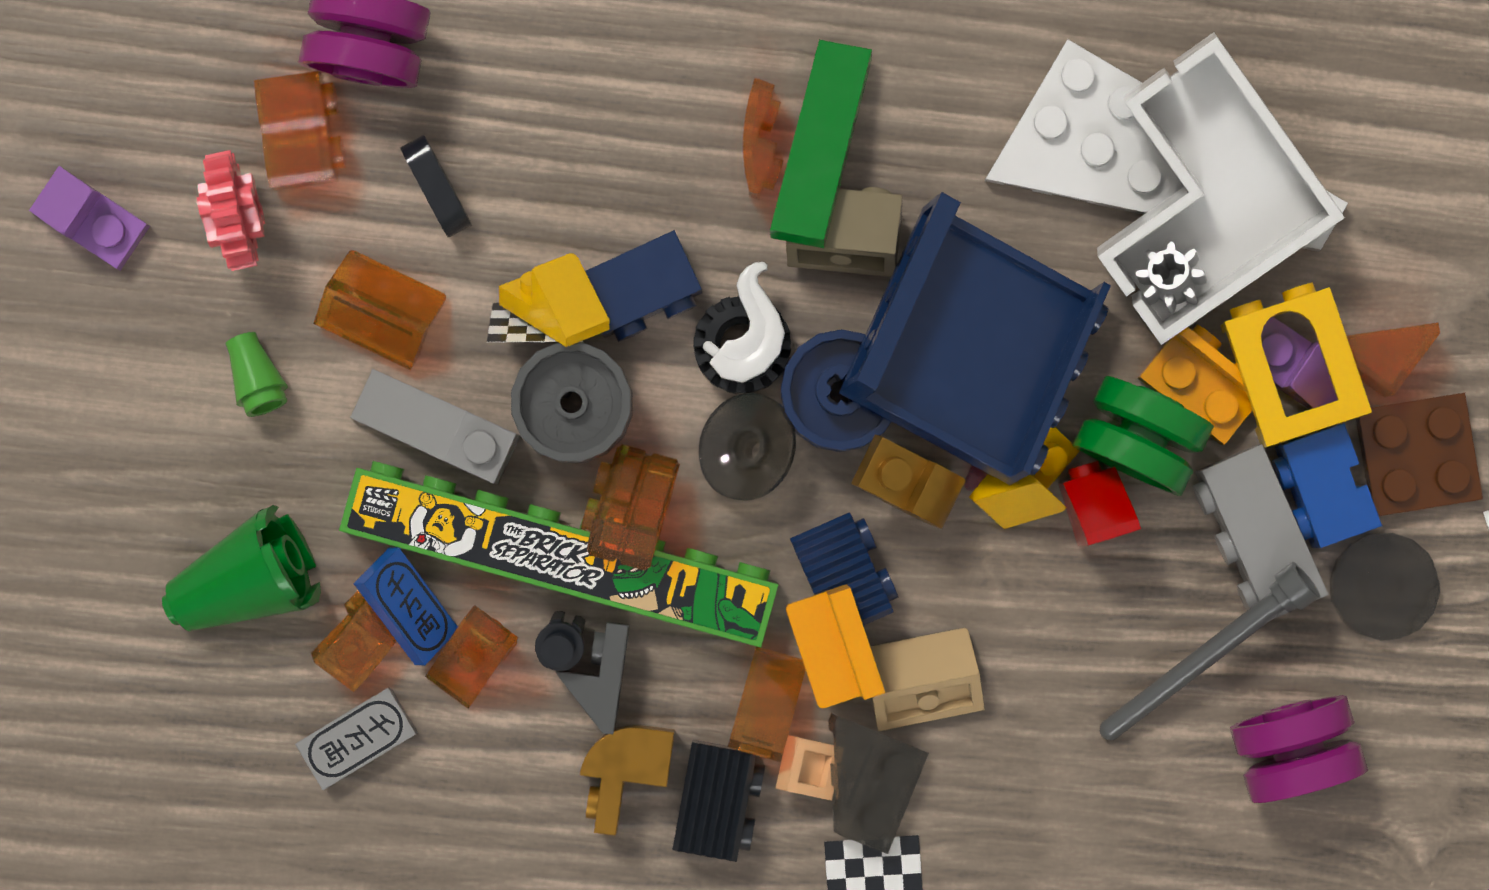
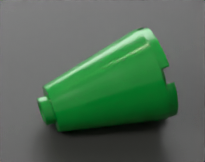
(245, 576)

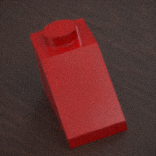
(1097, 504)

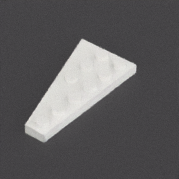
(1088, 143)

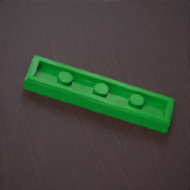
(821, 144)

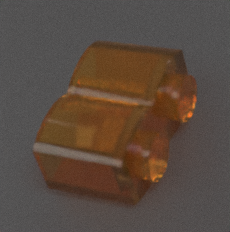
(298, 131)

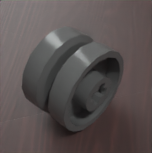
(555, 375)

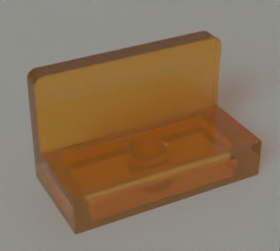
(379, 309)

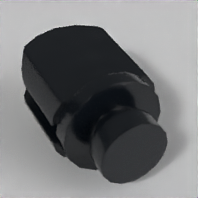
(560, 643)

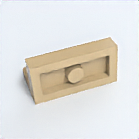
(926, 679)

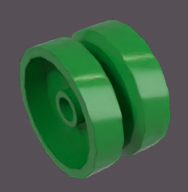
(1145, 429)

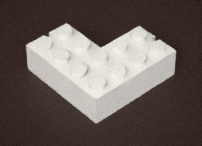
(1243, 194)

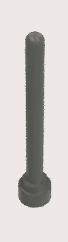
(1290, 591)

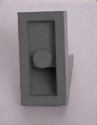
(601, 693)

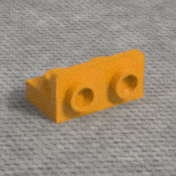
(1200, 380)

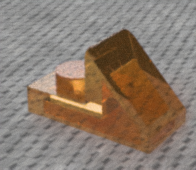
(472, 656)

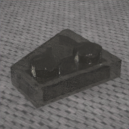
(871, 782)

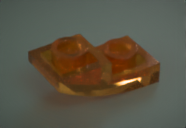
(759, 158)
(354, 644)

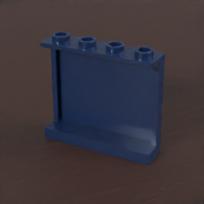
(975, 345)

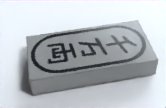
(356, 738)

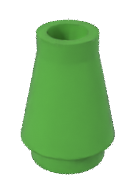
(255, 378)

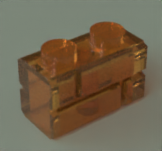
(631, 506)

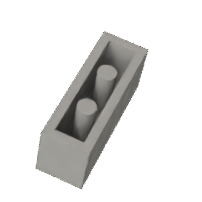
(1253, 522)

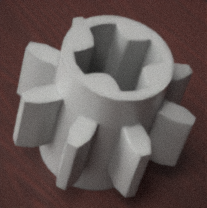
(1159, 270)

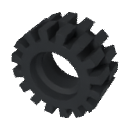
(712, 328)

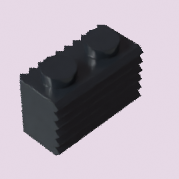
(716, 801)

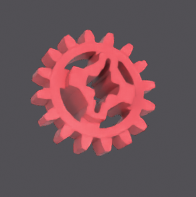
(230, 210)

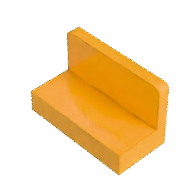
(834, 647)

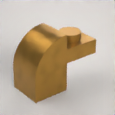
(908, 481)
(629, 755)

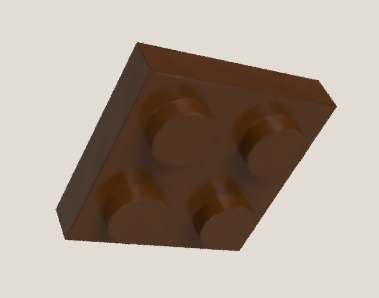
(1419, 454)

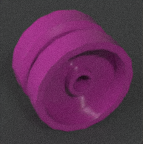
(362, 43)
(1300, 756)

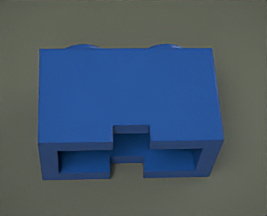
(1324, 488)

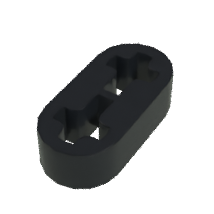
(435, 186)

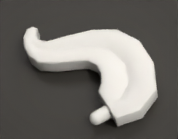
(761, 344)

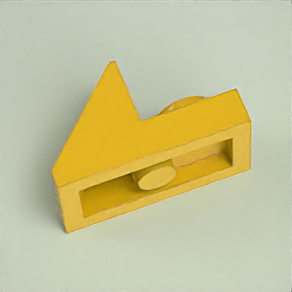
(557, 301)
(1029, 496)

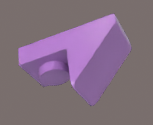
(89, 218)
(1297, 365)

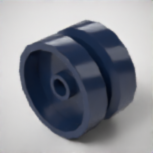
(807, 394)

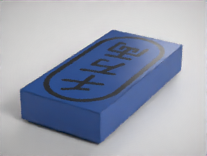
(406, 606)

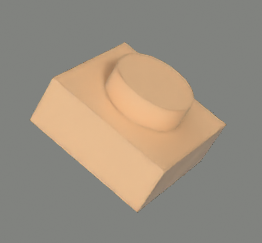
(806, 768)

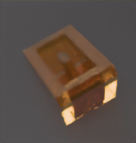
(1390, 355)

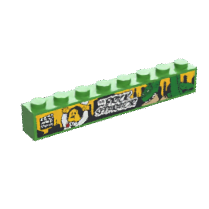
(555, 555)

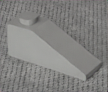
(435, 427)

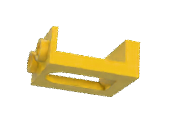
(1245, 340)

